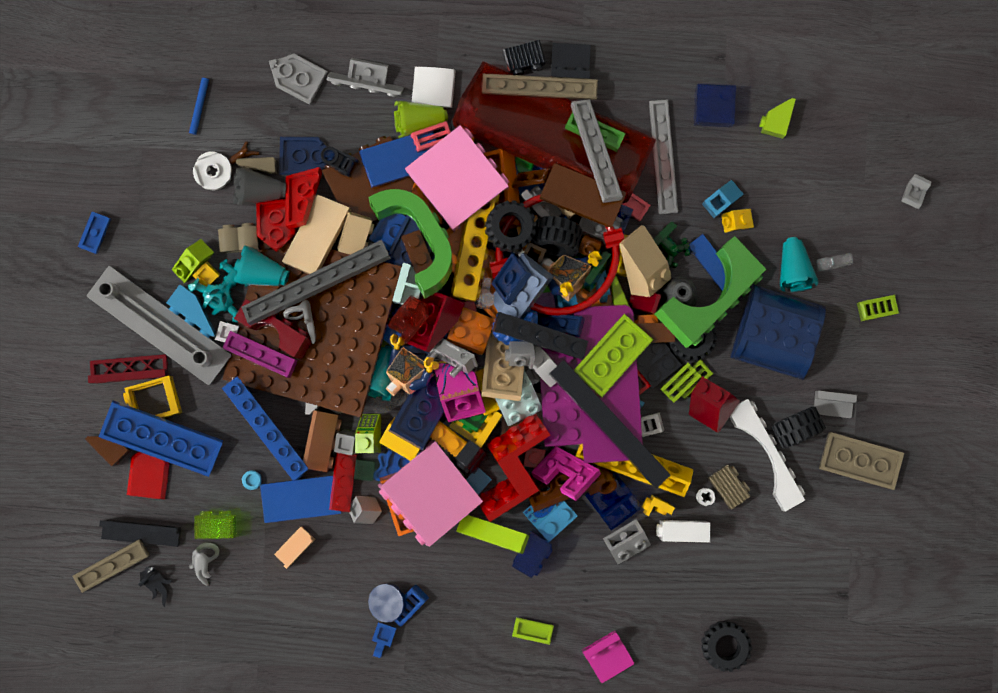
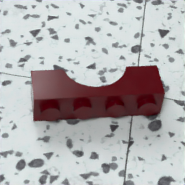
(292, 341)

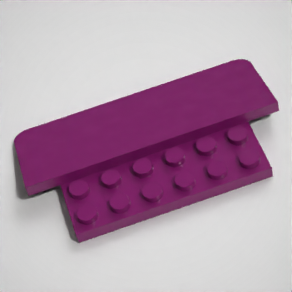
(567, 420)

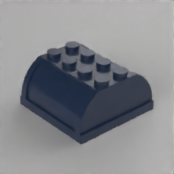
(778, 332)

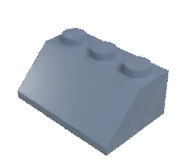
(529, 293)

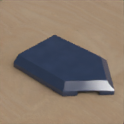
(301, 154)

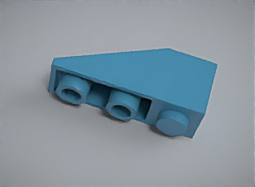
(190, 306)

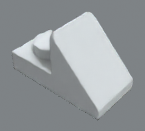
(543, 366)

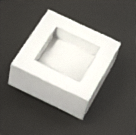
(224, 329)

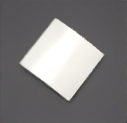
(434, 86)

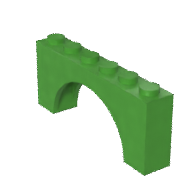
(740, 272)

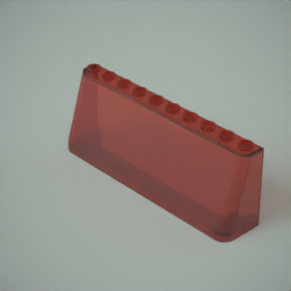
(537, 133)

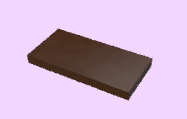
(579, 195)

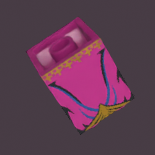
(460, 394)

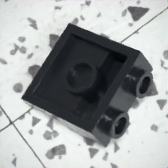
(657, 363)

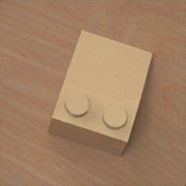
(644, 263)

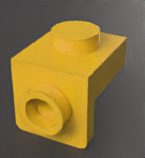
(737, 220)

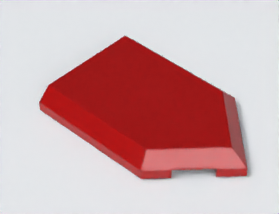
(271, 224)
(148, 476)

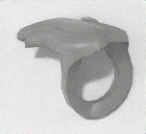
(307, 315)
(200, 561)

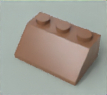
(321, 441)

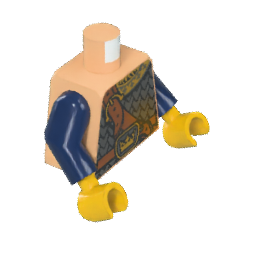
(569, 273)
(408, 370)

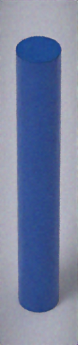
(199, 105)

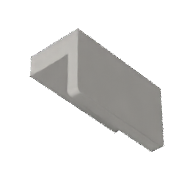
(834, 404)

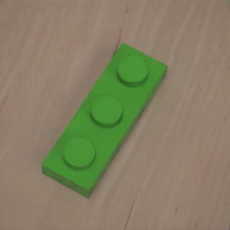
(610, 135)

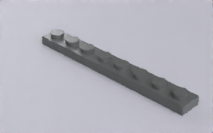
(315, 282)

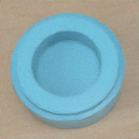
(251, 480)

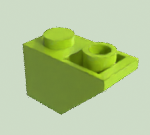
(192, 260)

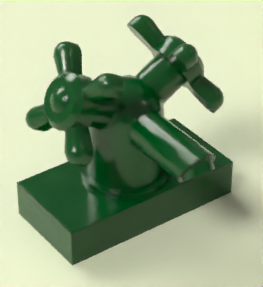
(669, 247)

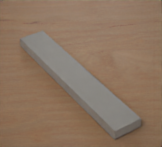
(596, 151)
(663, 157)

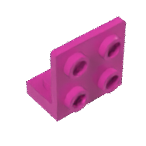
(608, 656)

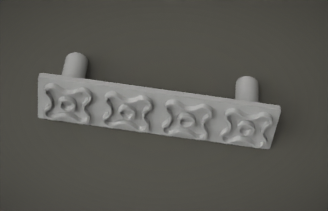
(159, 325)

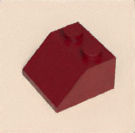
(711, 404)

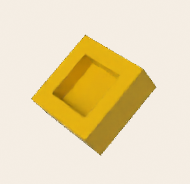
(206, 274)

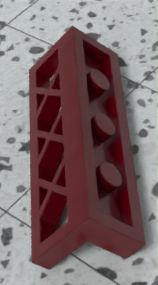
(128, 376)

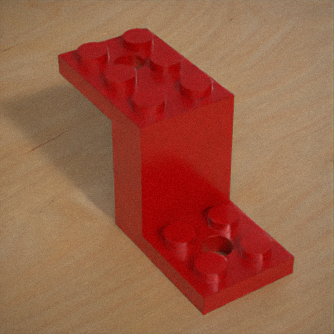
(506, 452)

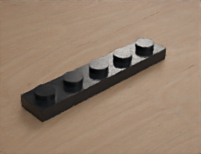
(540, 335)

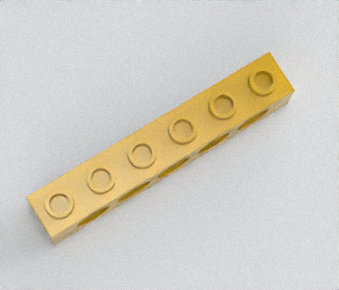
(459, 289)
(676, 483)

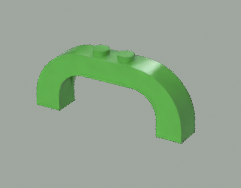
(404, 202)

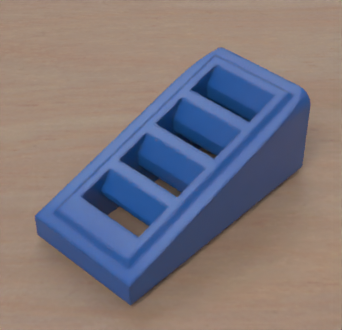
(420, 595)

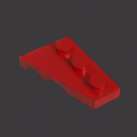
(300, 196)

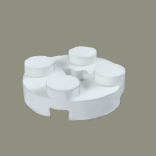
(203, 165)

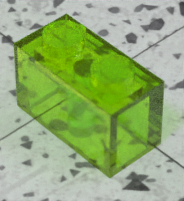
(215, 526)

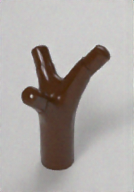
(243, 152)

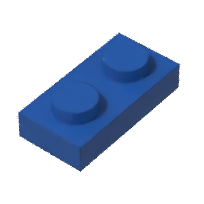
(94, 232)

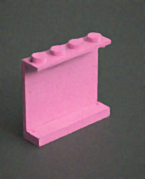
(457, 177)
(430, 494)

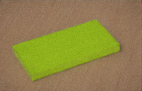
(613, 355)

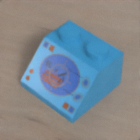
(552, 519)

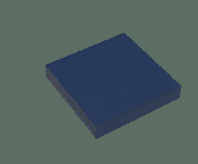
(511, 278)

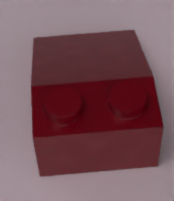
(443, 315)

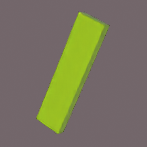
(493, 533)

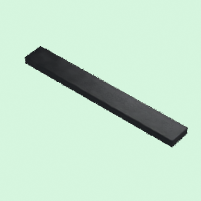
(609, 424)

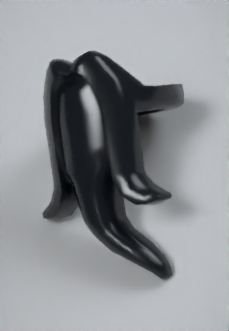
(153, 580)

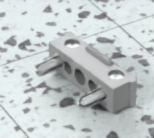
(455, 356)

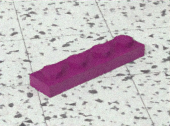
(260, 354)

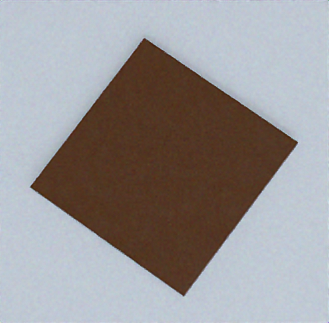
(348, 335)

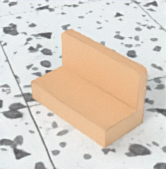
(294, 547)

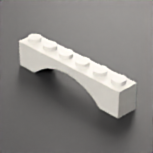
(785, 489)

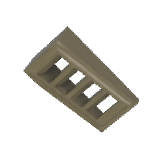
(266, 165)

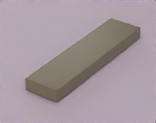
(111, 565)

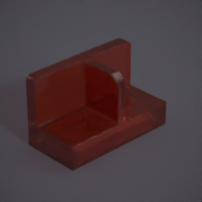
(409, 318)

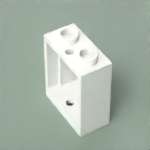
(683, 531)

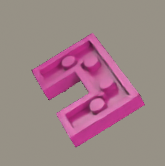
(580, 473)

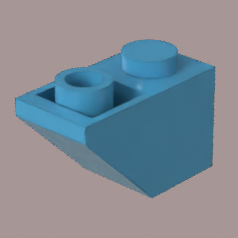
(722, 199)

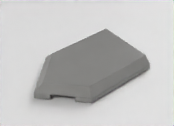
(297, 77)

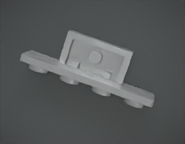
(368, 76)

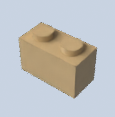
(355, 233)

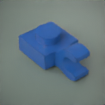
(383, 636)

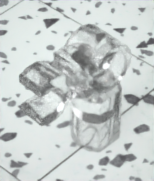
(835, 262)
(485, 299)

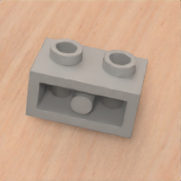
(627, 541)

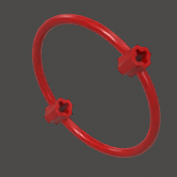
(611, 238)

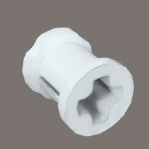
(711, 495)

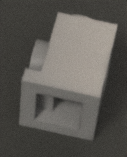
(520, 354)

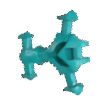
(219, 295)

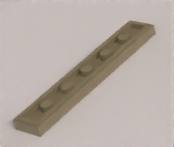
(539, 86)

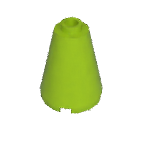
(417, 116)

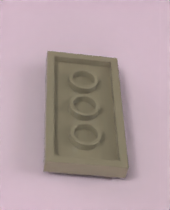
(861, 461)

